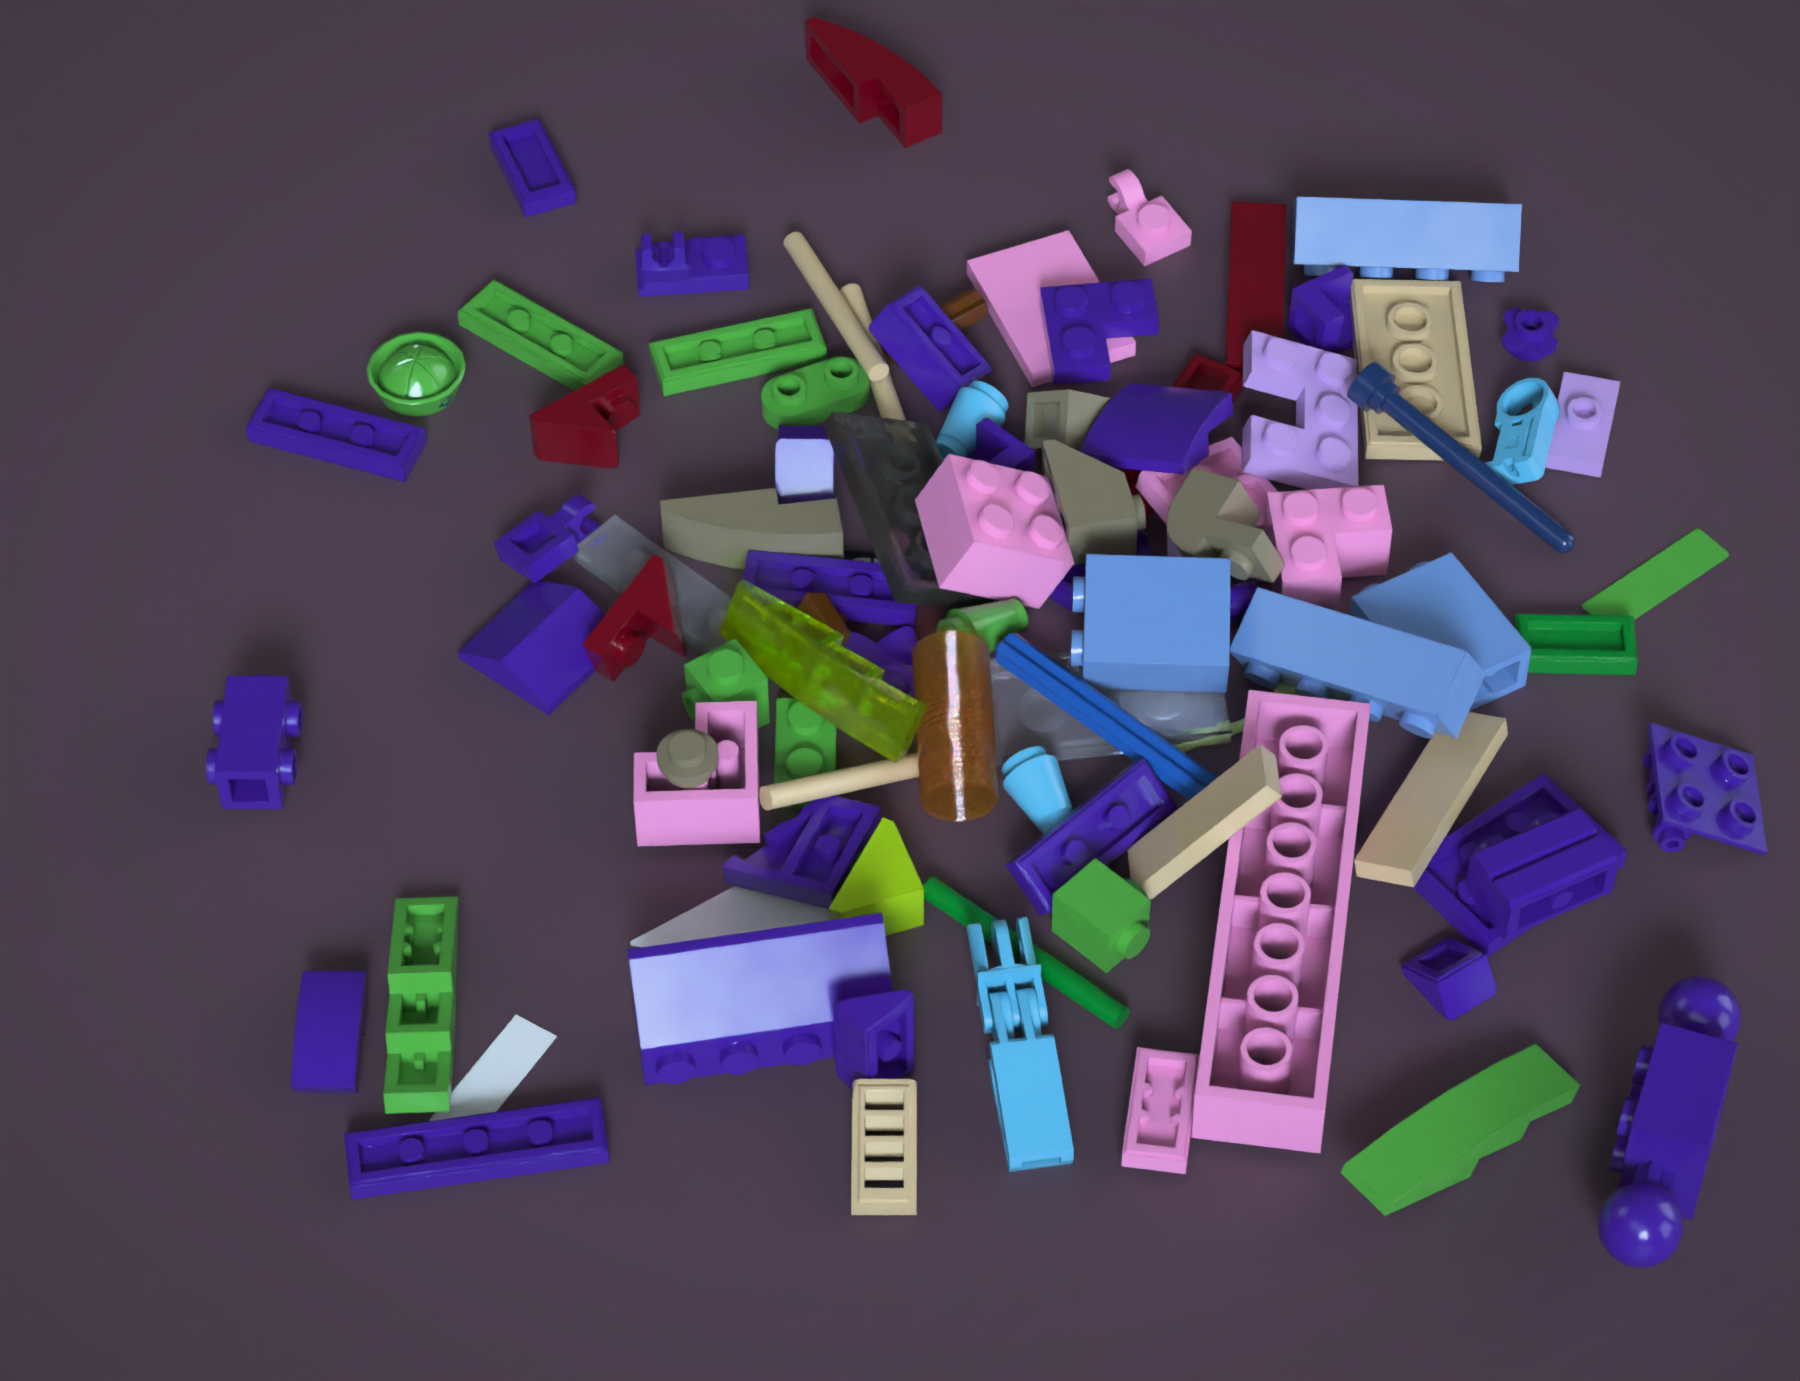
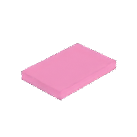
(1011, 289)

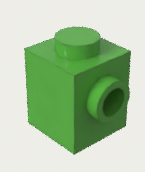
(726, 676)
(1102, 915)

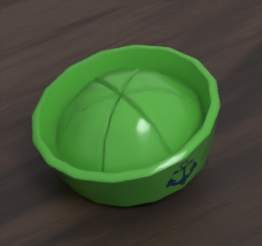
(416, 373)

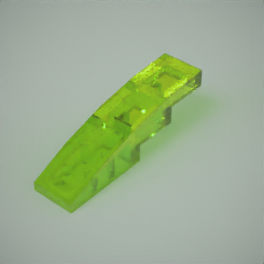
(820, 672)

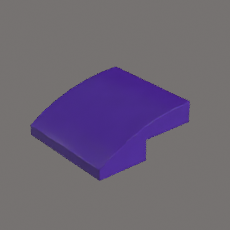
(1157, 427)

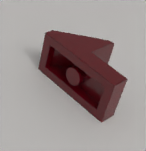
(584, 422)
(642, 611)

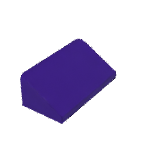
(928, 347)
(874, 1036)

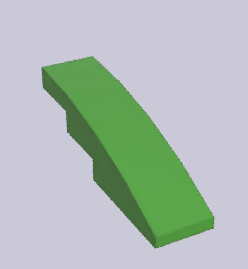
(421, 1005)
(1458, 1128)

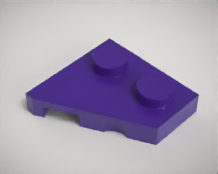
(808, 854)

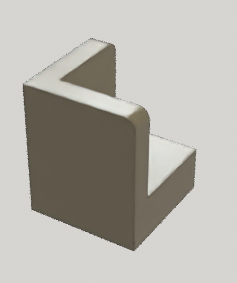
(1061, 416)

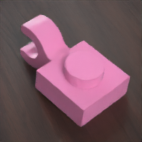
(1146, 227)

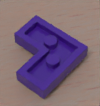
(1085, 315)

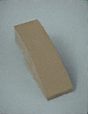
(727, 525)

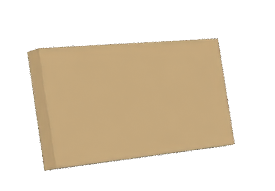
(1423, 341)

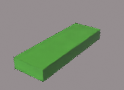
(538, 336)
(737, 352)

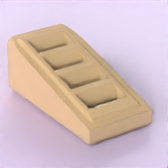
(884, 1107)

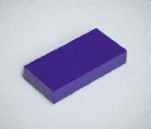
(532, 168)

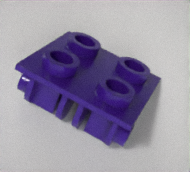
(1702, 792)

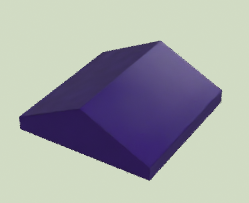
(537, 644)

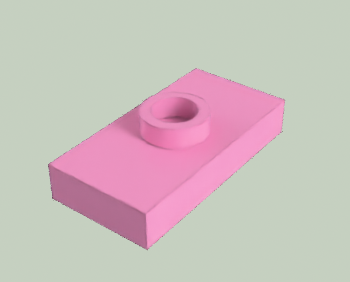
(1160, 1110)

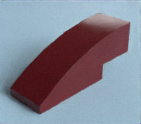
(874, 81)

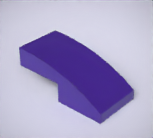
(329, 1031)

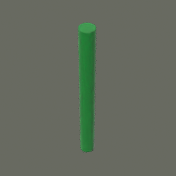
(1052, 970)

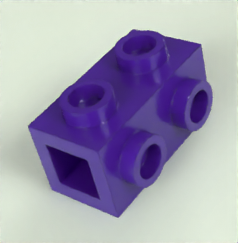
(254, 742)

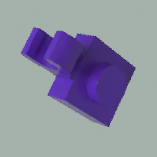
(546, 542)

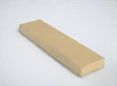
(1430, 801)

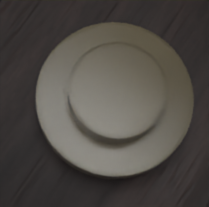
(687, 757)

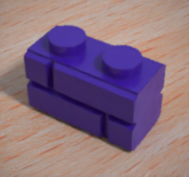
(1541, 871)

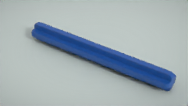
(1102, 715)

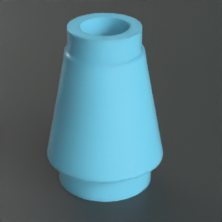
(968, 409)
(1037, 786)

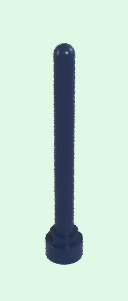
(1376, 390)

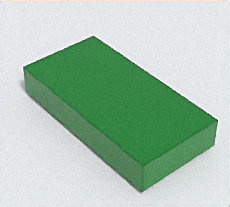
(1579, 643)

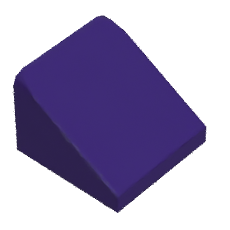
(1451, 977)

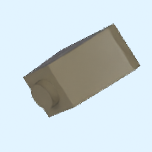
(1092, 502)

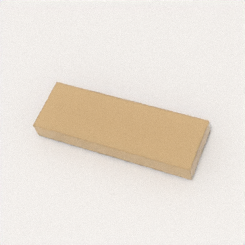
(1205, 822)

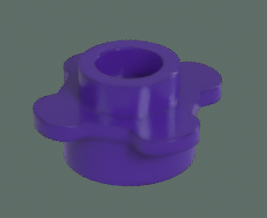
(1530, 333)

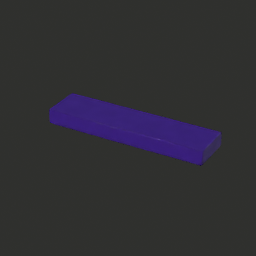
(476, 1148)

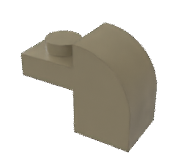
(1217, 520)

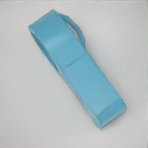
(1524, 438)

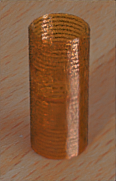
(957, 726)

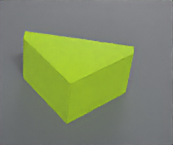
(883, 883)

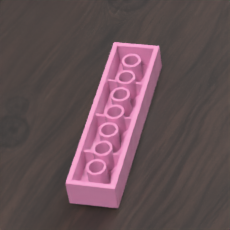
(1283, 930)

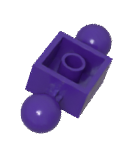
(1670, 1122)

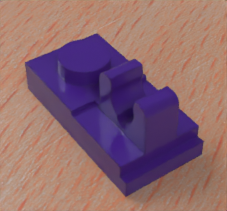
(691, 265)

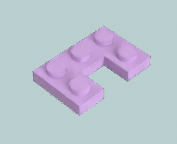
(1325, 441)

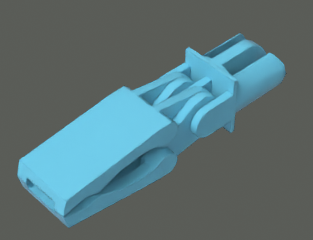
(1024, 1069)

